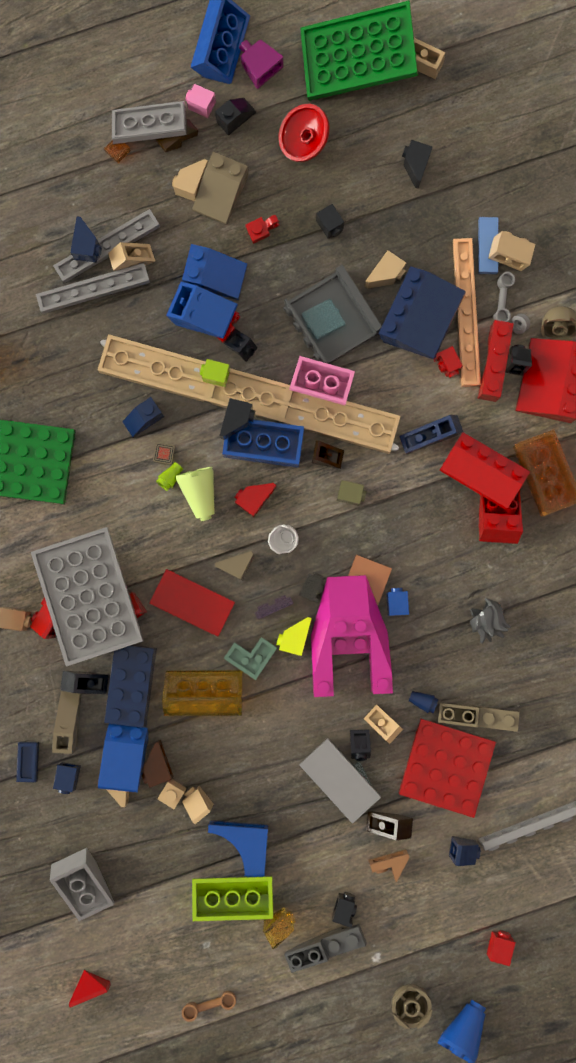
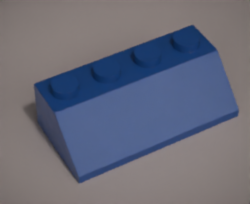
(220, 40)

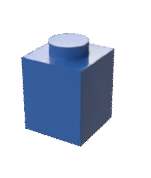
(397, 602)

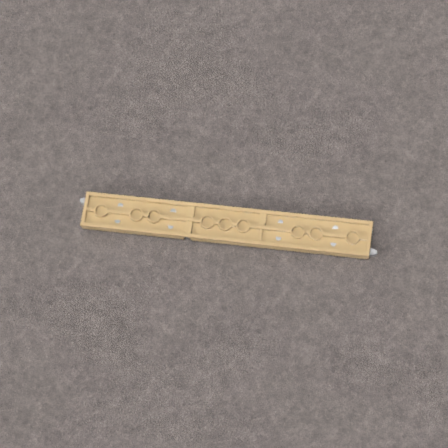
(269, 398)

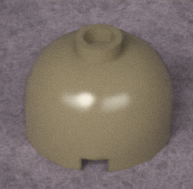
(559, 323)
(411, 1006)

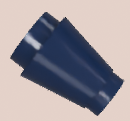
(424, 701)

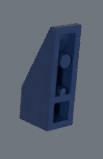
(431, 433)

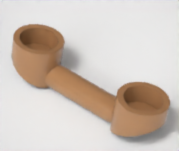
(192, 1009)

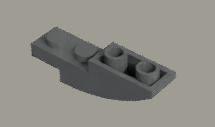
(325, 946)

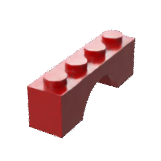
(495, 368)

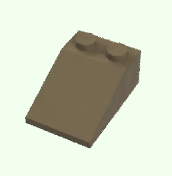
(220, 188)

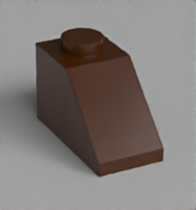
(157, 767)

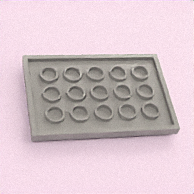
(87, 596)

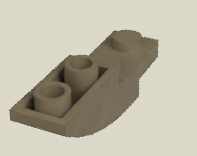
(478, 716)

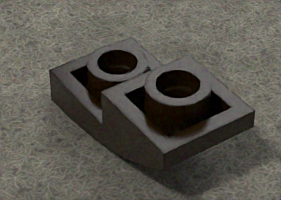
(172, 143)

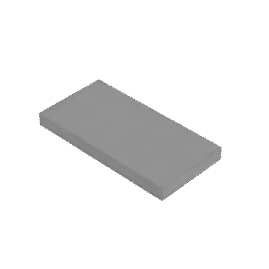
(149, 122)
(340, 780)

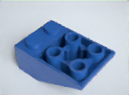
(201, 310)

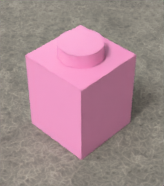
(200, 100)

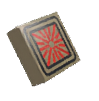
(164, 454)

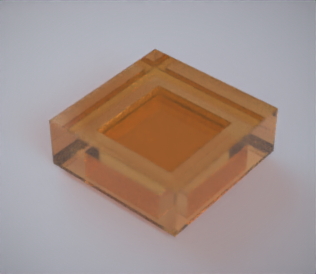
(117, 151)

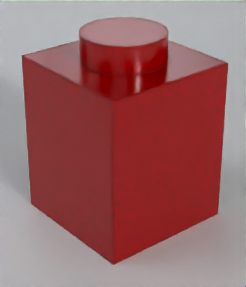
(501, 947)

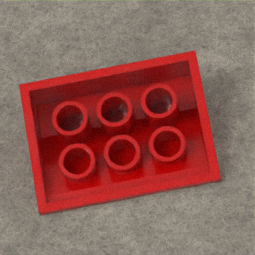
(550, 383)

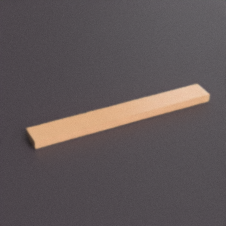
(467, 313)

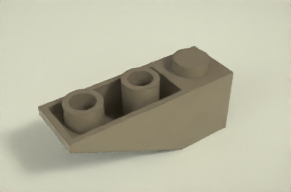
(67, 723)

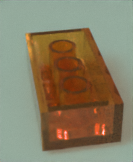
(549, 474)

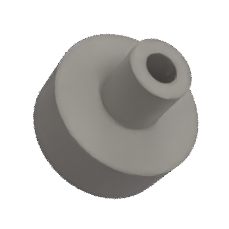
(521, 323)

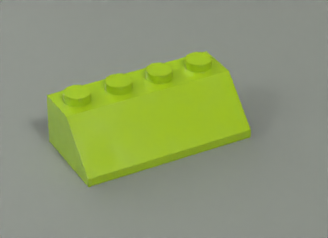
(232, 898)

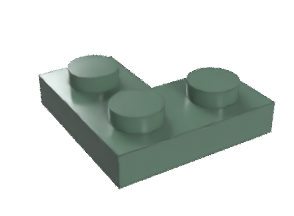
(252, 662)

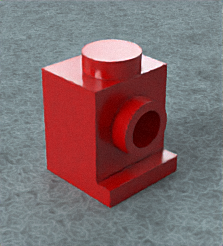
(449, 362)

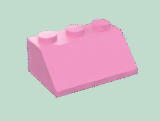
(322, 380)

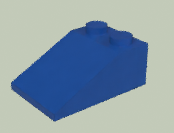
(214, 271)
(123, 758)

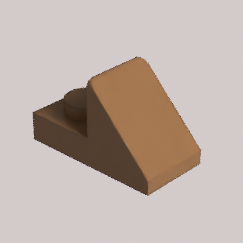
(394, 860)

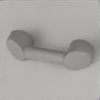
(504, 282)

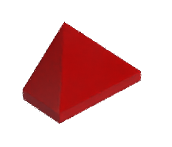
(88, 988)

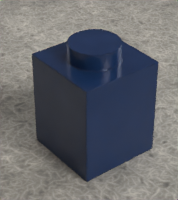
(66, 777)

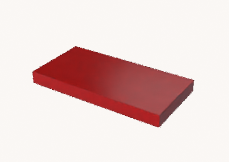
(192, 602)

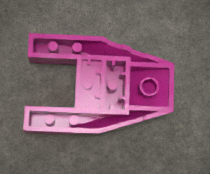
(349, 624)

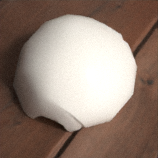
(283, 539)

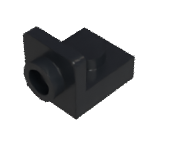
(241, 344)
(360, 744)

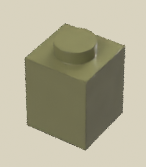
(351, 493)

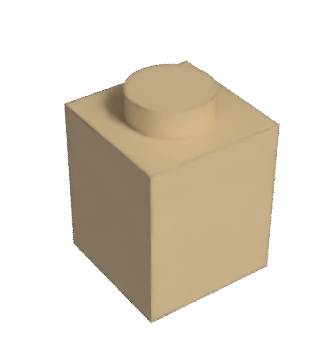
(172, 793)

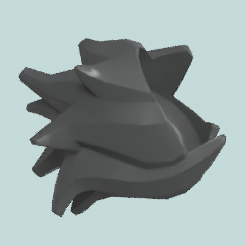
(489, 621)

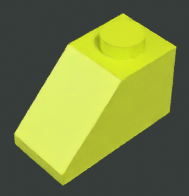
(294, 637)

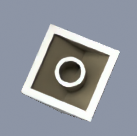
(237, 565)

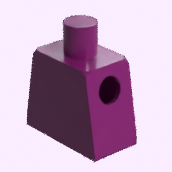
(260, 61)

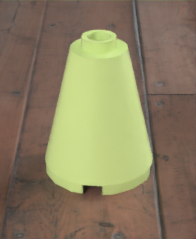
(199, 491)

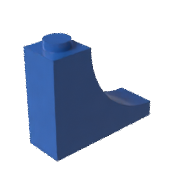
(249, 841)

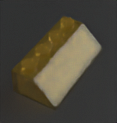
(203, 693)

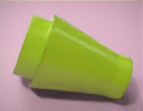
(168, 477)

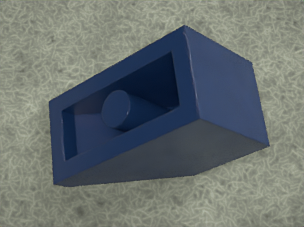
(84, 243)
(142, 417)
(464, 851)

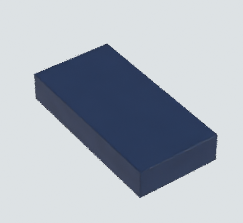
(27, 762)

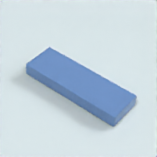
(486, 232)

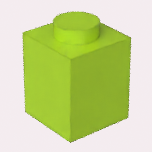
(215, 372)

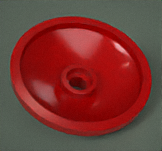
(297, 127)

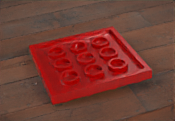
(447, 768)

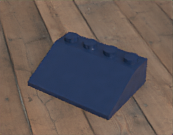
(421, 313)

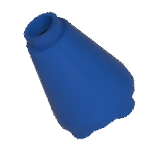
(465, 1032)

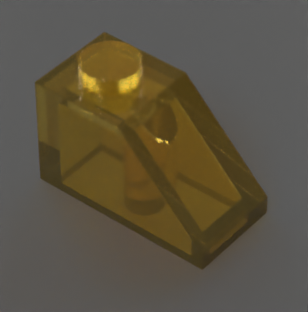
(279, 927)

